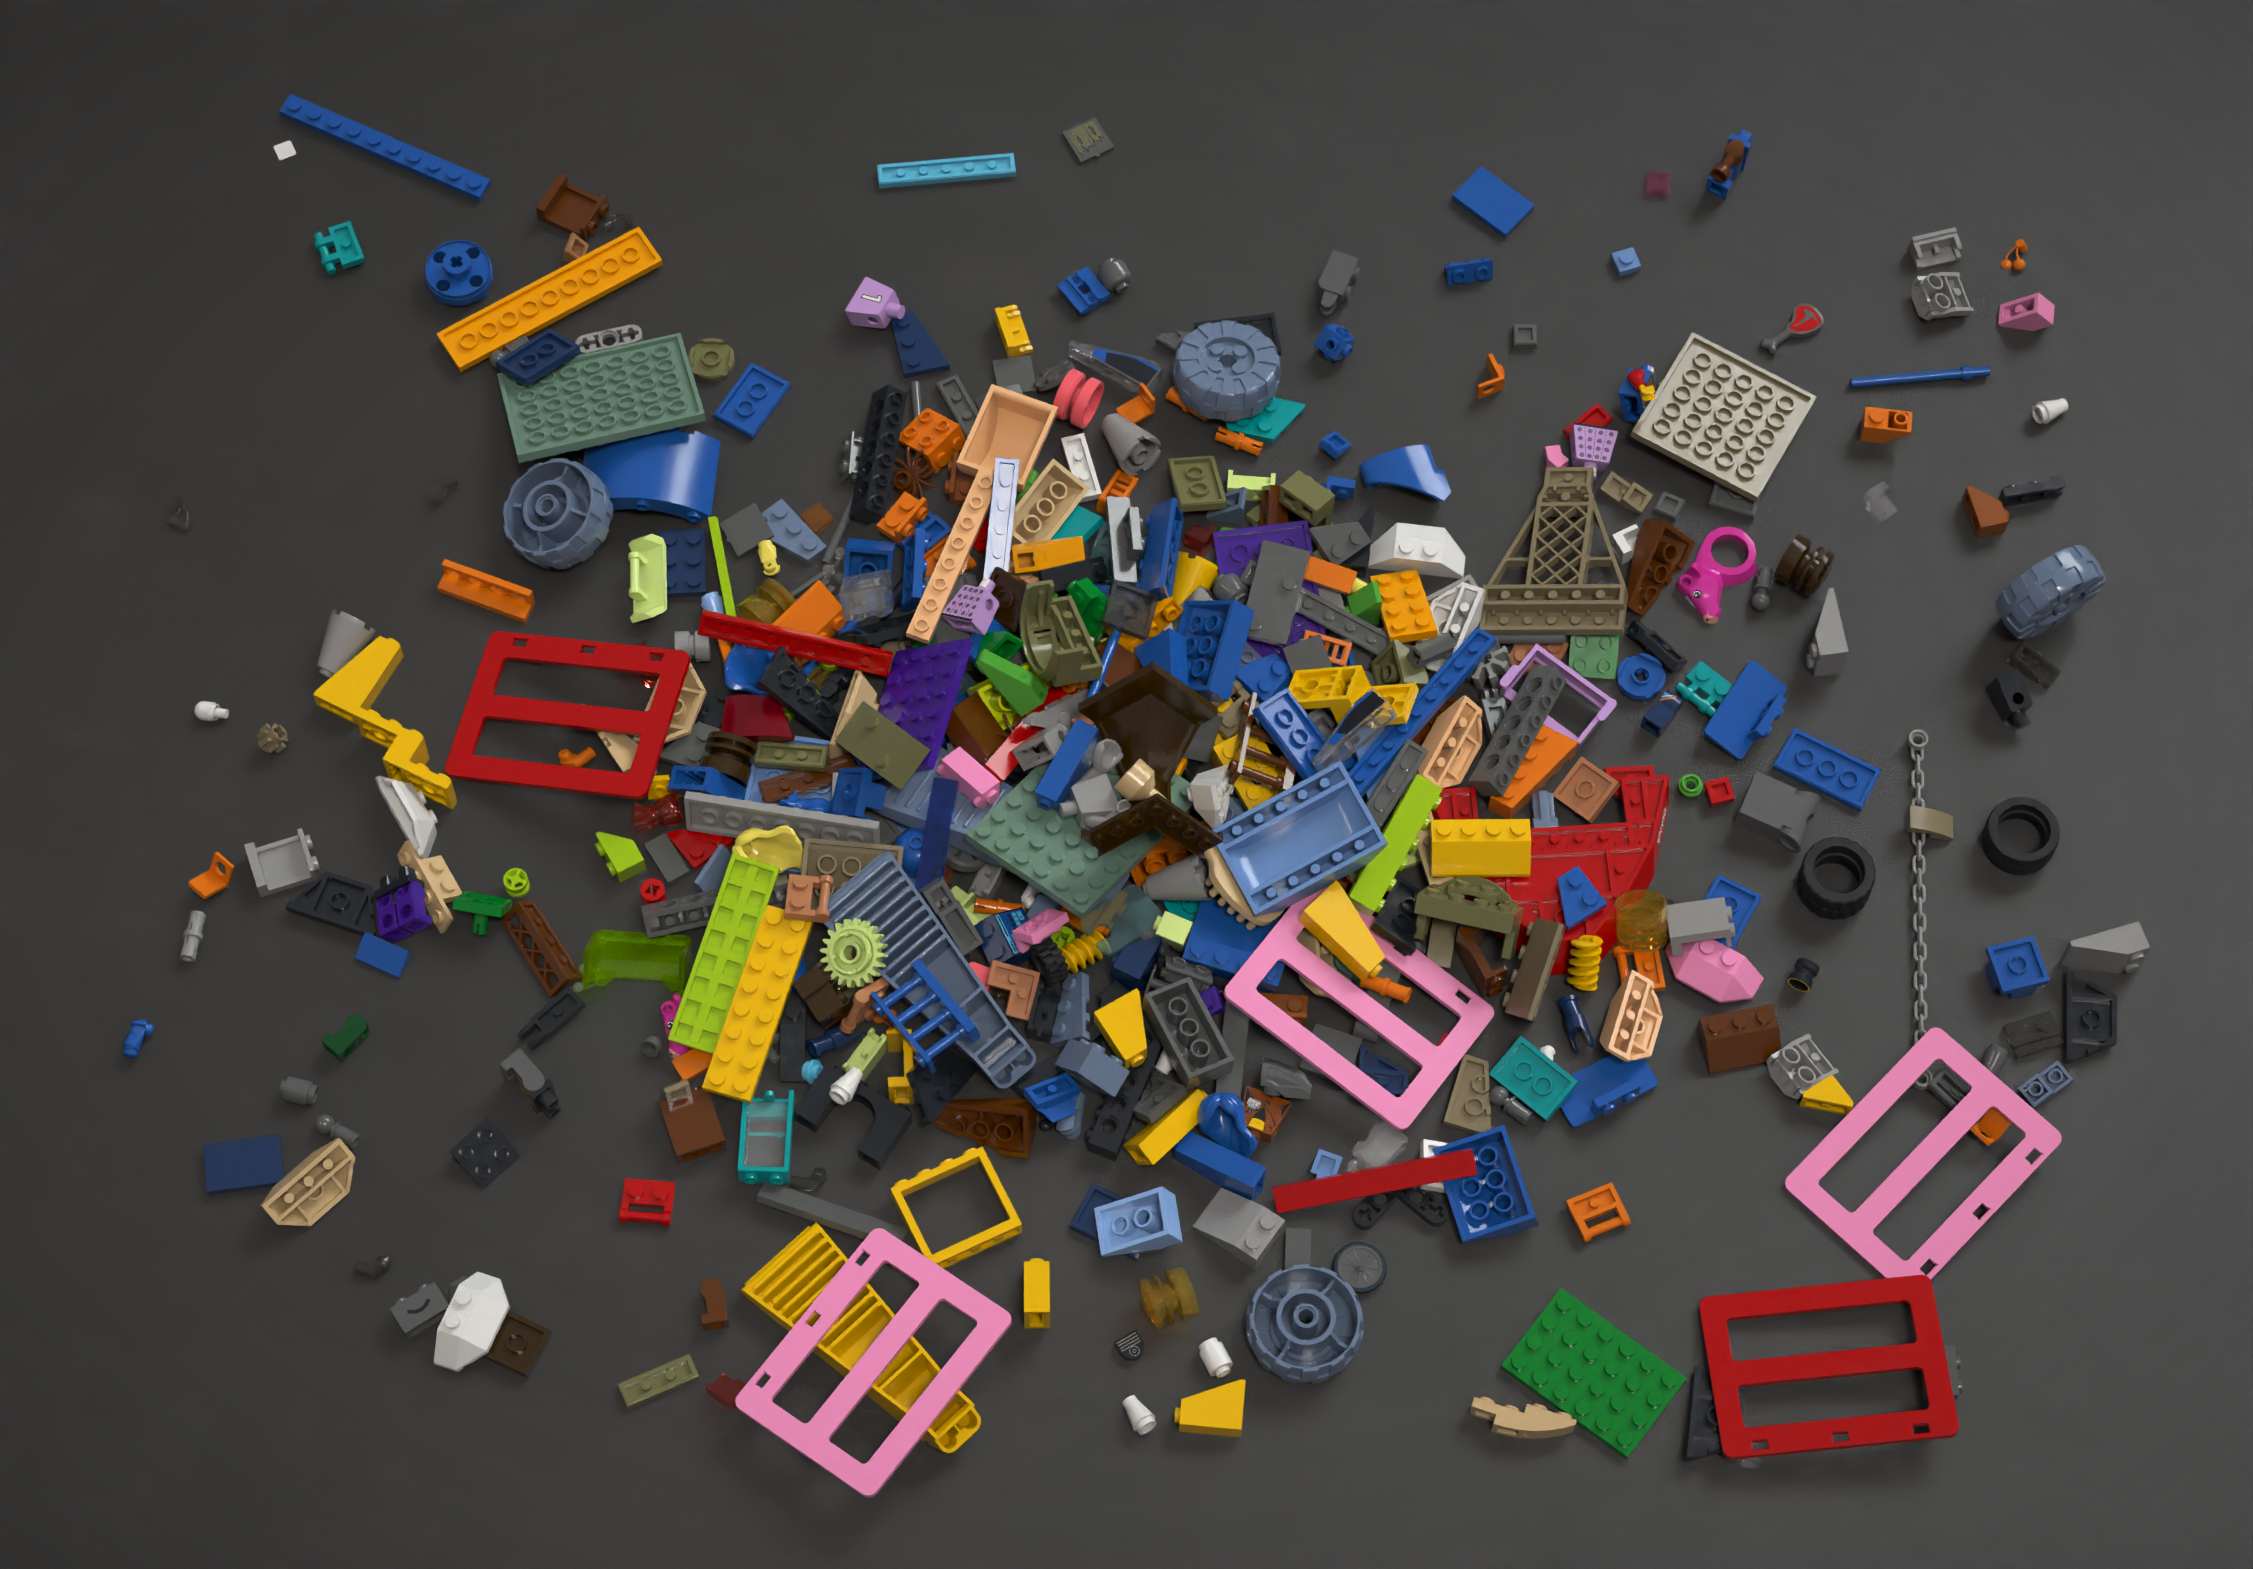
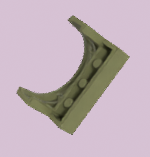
(1041, 611)
(1448, 904)

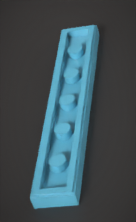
(946, 170)

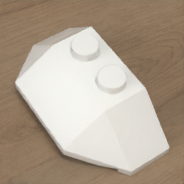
(1420, 548)
(1458, 614)
(1211, 795)
(410, 813)
(470, 1321)

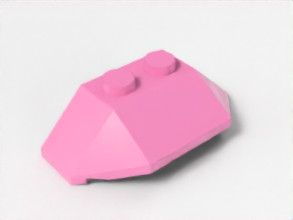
(1715, 971)

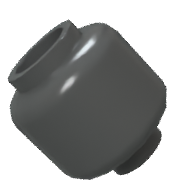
(1114, 275)
(1230, 588)

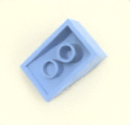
(1138, 1223)

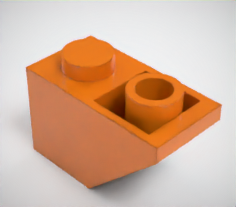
(1884, 425)

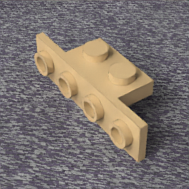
(438, 881)

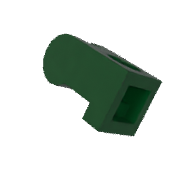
(348, 1038)

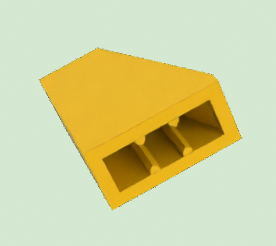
(1124, 1029)
(1036, 1293)
(1213, 1411)

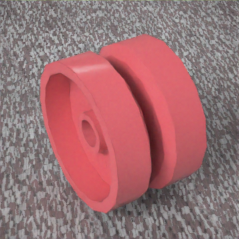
(1078, 398)

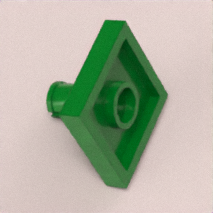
(482, 907)

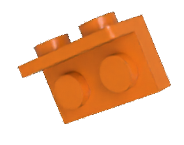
(903, 517)

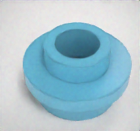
(811, 1070)

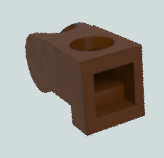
(713, 1297)

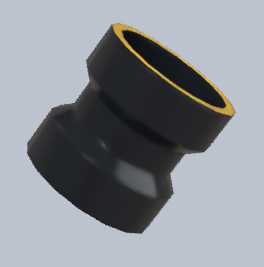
(1804, 973)

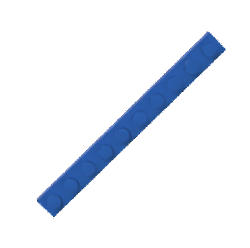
(385, 147)
(1426, 704)

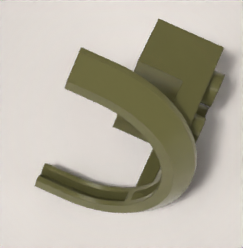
(1305, 499)

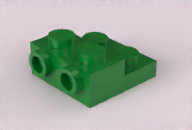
(1091, 606)

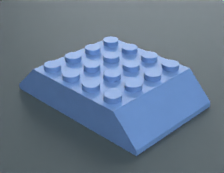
(1300, 841)

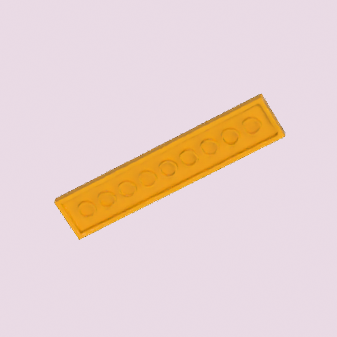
(549, 298)

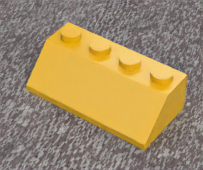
(1480, 848)

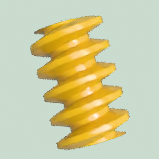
(1082, 950)
(1585, 963)

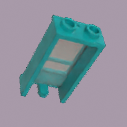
(766, 1140)

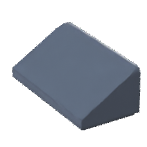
(714, 870)

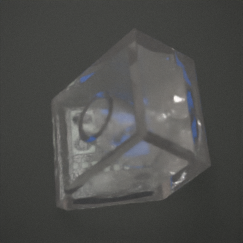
(867, 595)

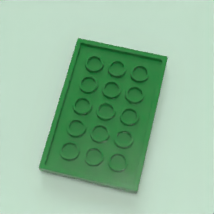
(1593, 1373)

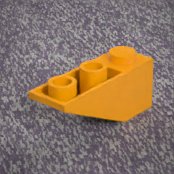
(1047, 554)
(1165, 613)

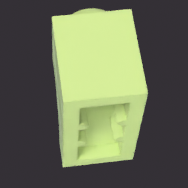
(1173, 930)

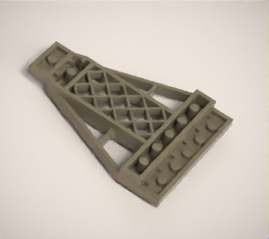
(1563, 606)

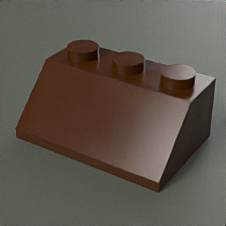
(1739, 1038)

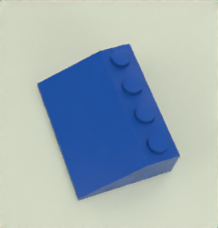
(1214, 644)
(1226, 944)
(1495, 1198)

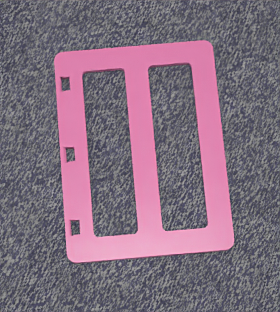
(1434, 1061)
(1985, 1093)
(814, 1437)

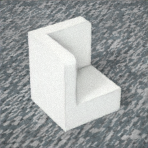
(1624, 543)

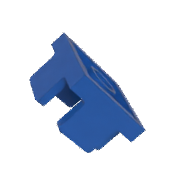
(856, 791)
(2016, 967)

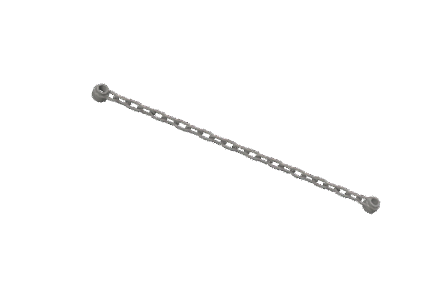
(1922, 737)

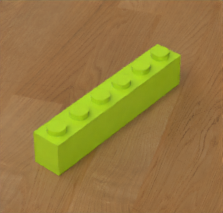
(1401, 837)

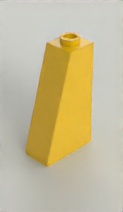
(360, 679)
(1343, 932)
(1158, 1138)

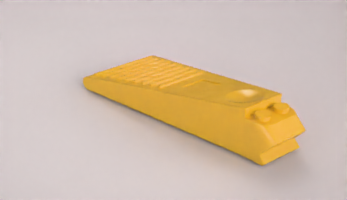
(793, 1283)

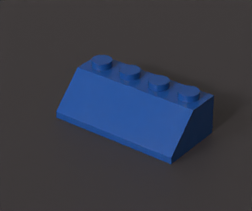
(1161, 549)

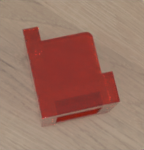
(1199, 539)
(725, 1391)

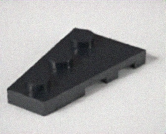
(1397, 916)

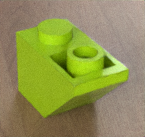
(622, 855)

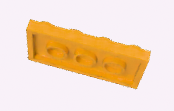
(1405, 607)

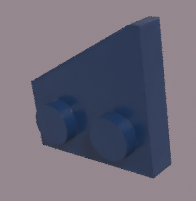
(1382, 1071)

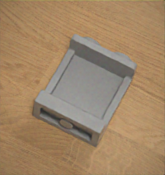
(282, 864)
(1699, 922)

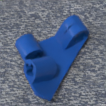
(1408, 468)

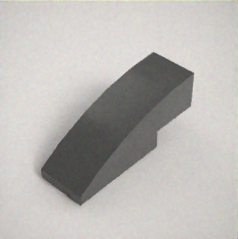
(951, 915)

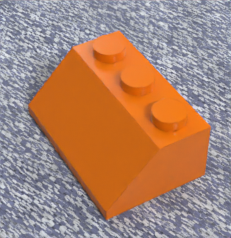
(813, 613)

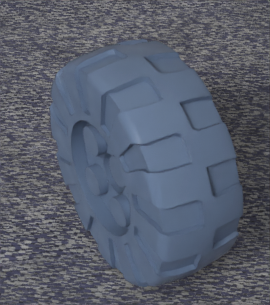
(1226, 370)
(557, 513)
(2050, 591)
(1297, 1349)

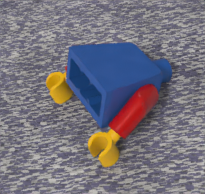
(1637, 392)

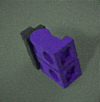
(401, 905)

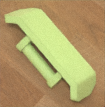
(648, 577)

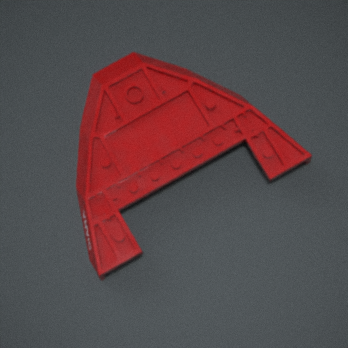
(1609, 854)

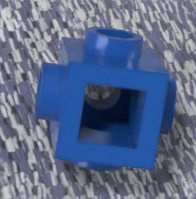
(1335, 342)

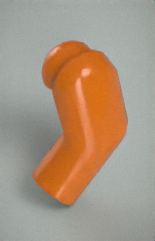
(576, 760)

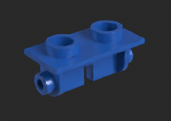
(1469, 272)

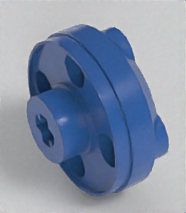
(459, 273)

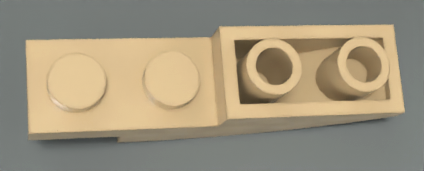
(1532, 1424)

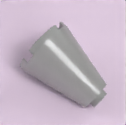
(1130, 444)
(342, 642)
(1180, 881)

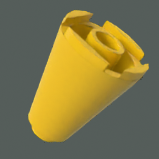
(1192, 574)

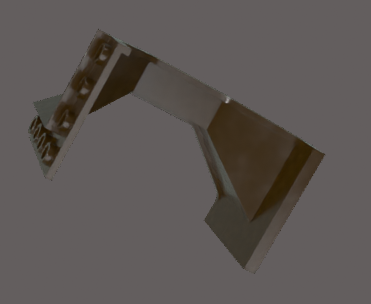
(1155, 721)

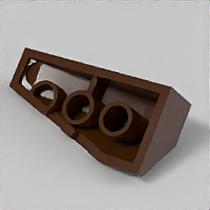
(1656, 557)
(993, 1122)

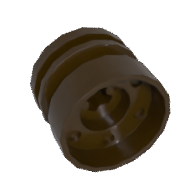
(1802, 564)
(730, 755)

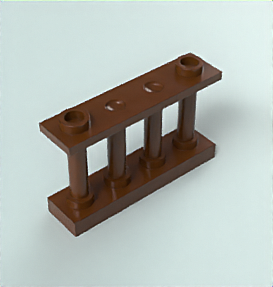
(1235, 768)

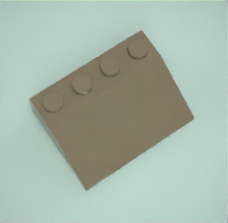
(840, 860)
(1534, 969)

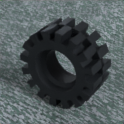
(1049, 961)

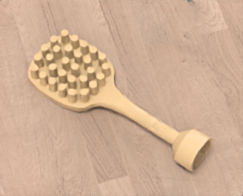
(1139, 784)

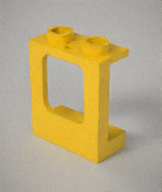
(899, 1087)

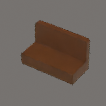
(1271, 509)

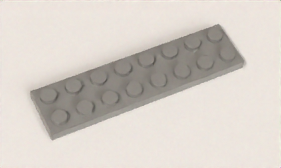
(732, 816)

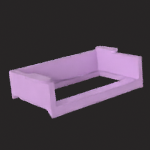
(1574, 681)

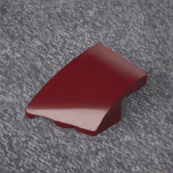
(756, 718)

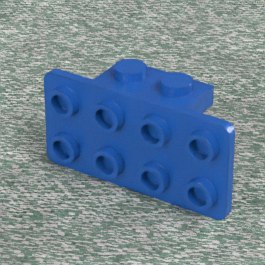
(1747, 710)
(1606, 1087)

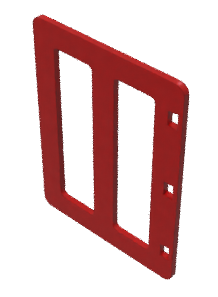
(649, 724)
(1924, 1355)

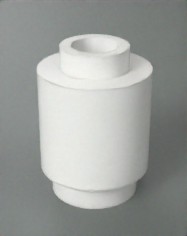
(1215, 1357)

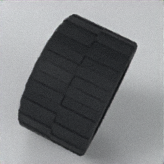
(1841, 852)

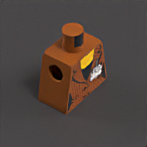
(1264, 1114)

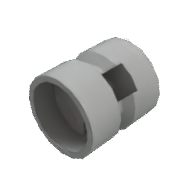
(695, 645)

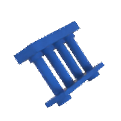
(949, 1011)

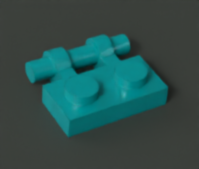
(346, 245)
(1708, 683)

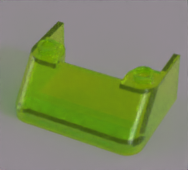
(637, 957)

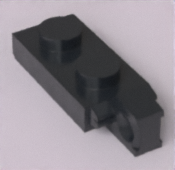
(1656, 645)

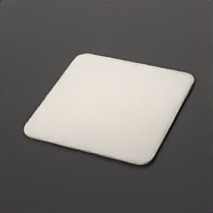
(284, 150)

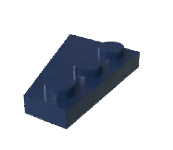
(916, 348)

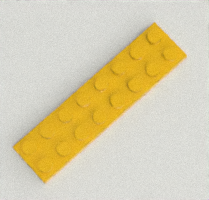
(757, 1006)

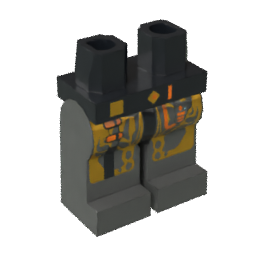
(539, 1092)

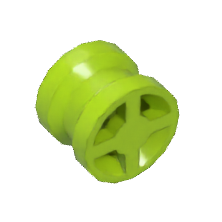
(514, 877)
(1064, 932)

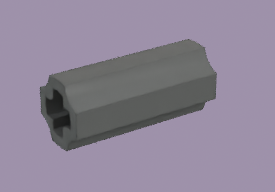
(1431, 650)

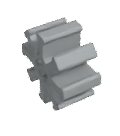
(1497, 663)

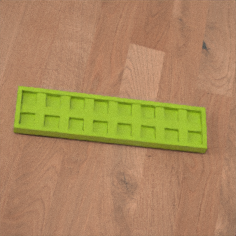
(723, 953)

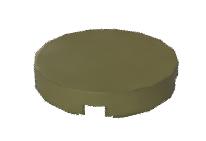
(711, 360)

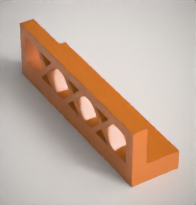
(486, 591)

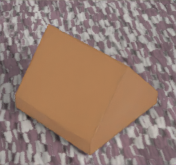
(575, 248)

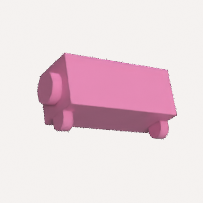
(973, 778)

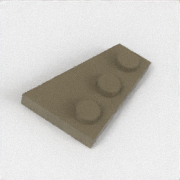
(1470, 1103)

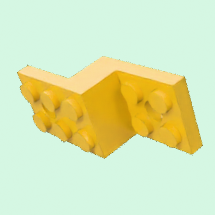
(1343, 686)
(1223, 753)
(406, 756)

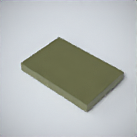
(1197, 483)

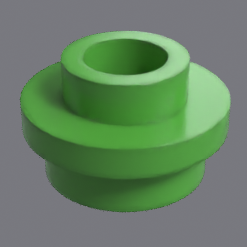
(1693, 780)

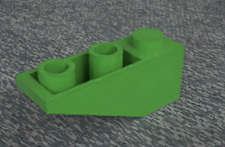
(1015, 683)

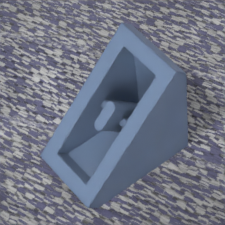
(1235, 508)

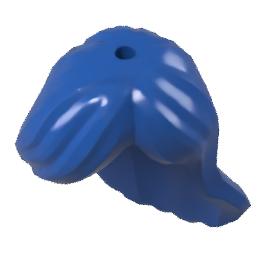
(745, 667)
(1223, 1120)

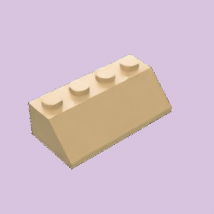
(1046, 504)

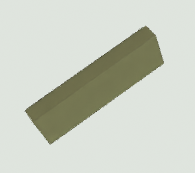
(792, 756)
(658, 1381)

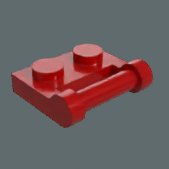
(649, 1195)

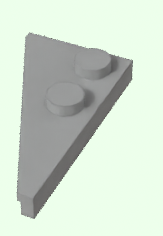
(1058, 711)

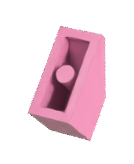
(2027, 313)

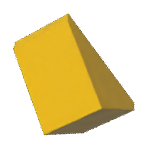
(1827, 1096)

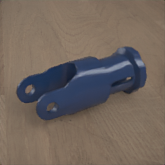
(1574, 1020)
(831, 1040)

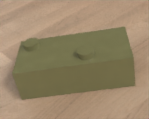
(882, 745)

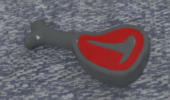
(1804, 323)

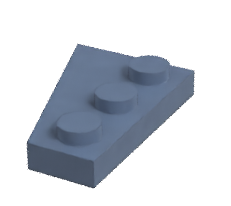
(793, 533)
(1071, 1011)

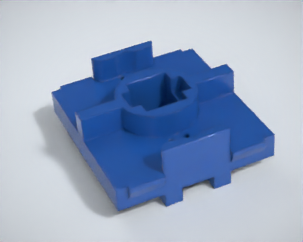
(1081, 280)

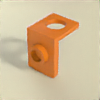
(1498, 378)
(1138, 407)
(213, 879)
(1993, 1125)

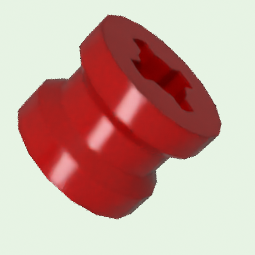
(652, 897)

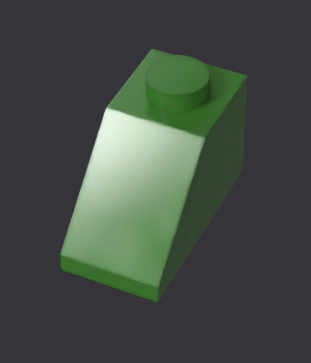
(1366, 603)

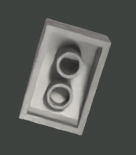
(1829, 643)
(2109, 950)
(1240, 1226)

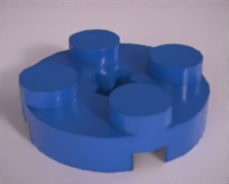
(1642, 689)

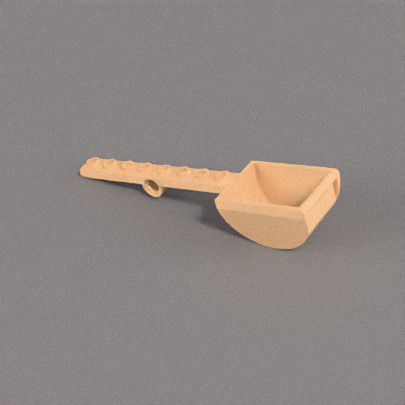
(1004, 428)

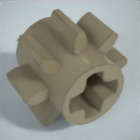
(272, 738)

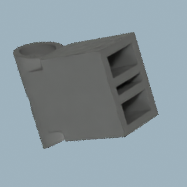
(1777, 811)

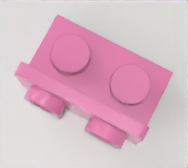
(1039, 928)

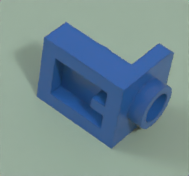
(1341, 487)

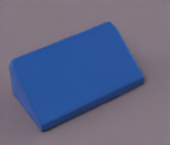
(382, 955)

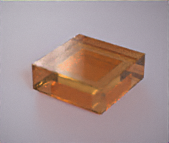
(817, 518)

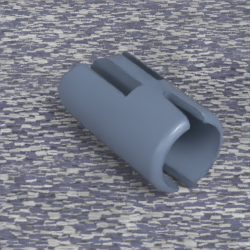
(1071, 1126)

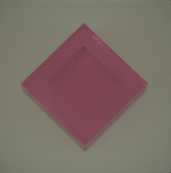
(1658, 183)

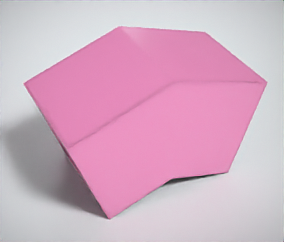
(1554, 457)

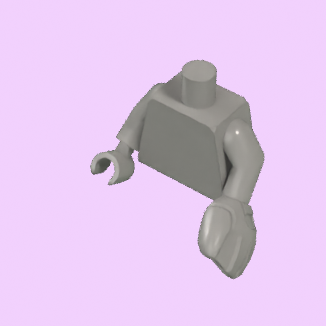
(1093, 796)

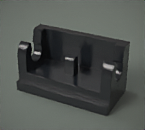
(1043, 1014)

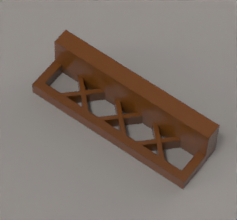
(543, 941)

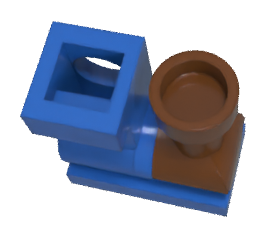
(1729, 167)

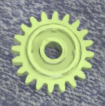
(868, 956)

